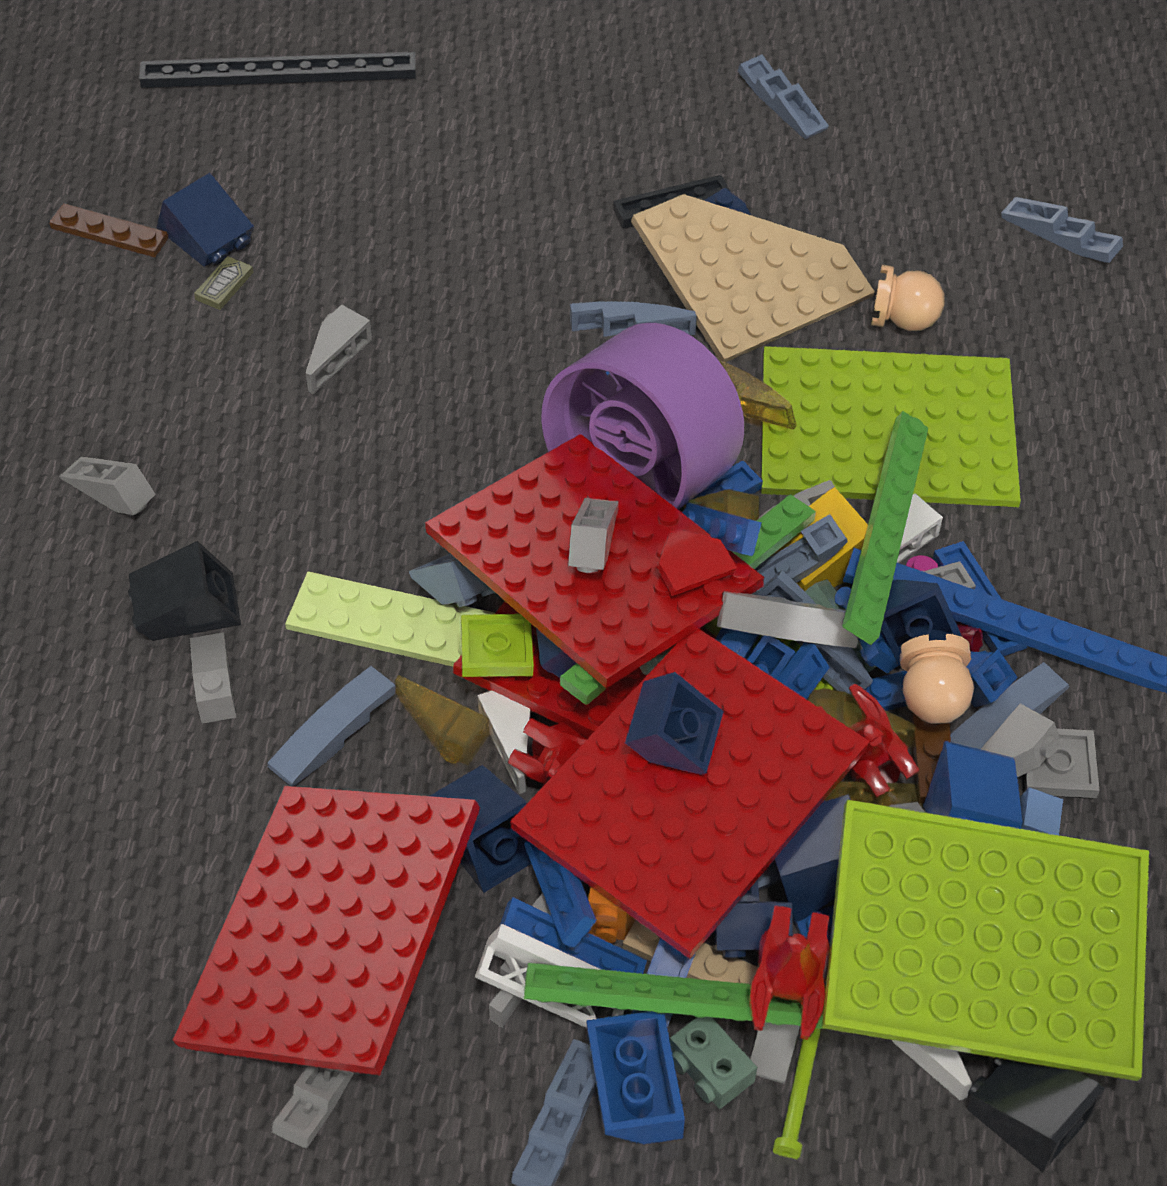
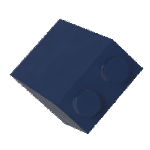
(205, 221)
(493, 847)
(811, 859)

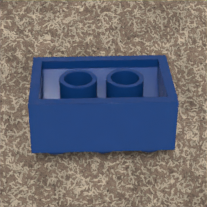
(636, 1077)

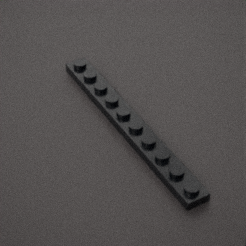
(277, 69)

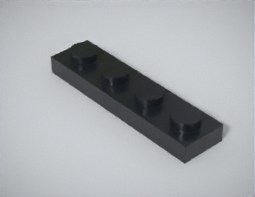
(699, 189)

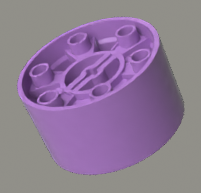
(658, 413)

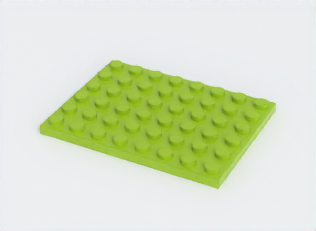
(848, 412)
(989, 940)

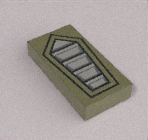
(223, 283)

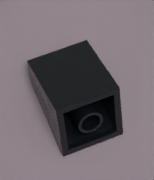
(183, 595)
(1034, 1107)

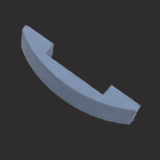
(806, 555)

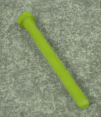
(788, 1144)

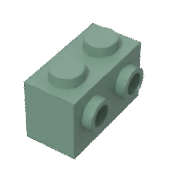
(712, 1061)

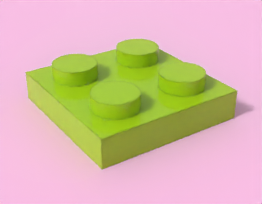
(496, 645)

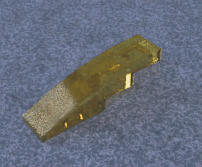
(759, 399)

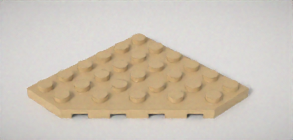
(747, 273)

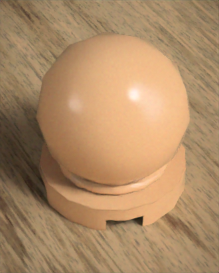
(908, 300)
(937, 678)

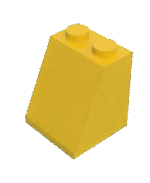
(851, 525)

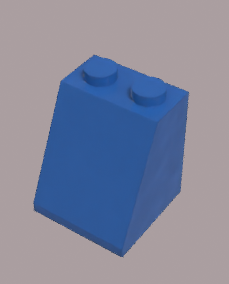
(975, 787)

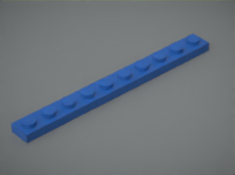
(1040, 630)

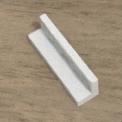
(519, 951)

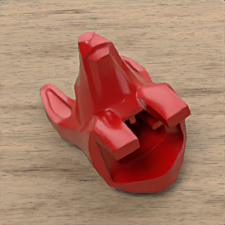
(550, 748)
(886, 751)
(791, 970)

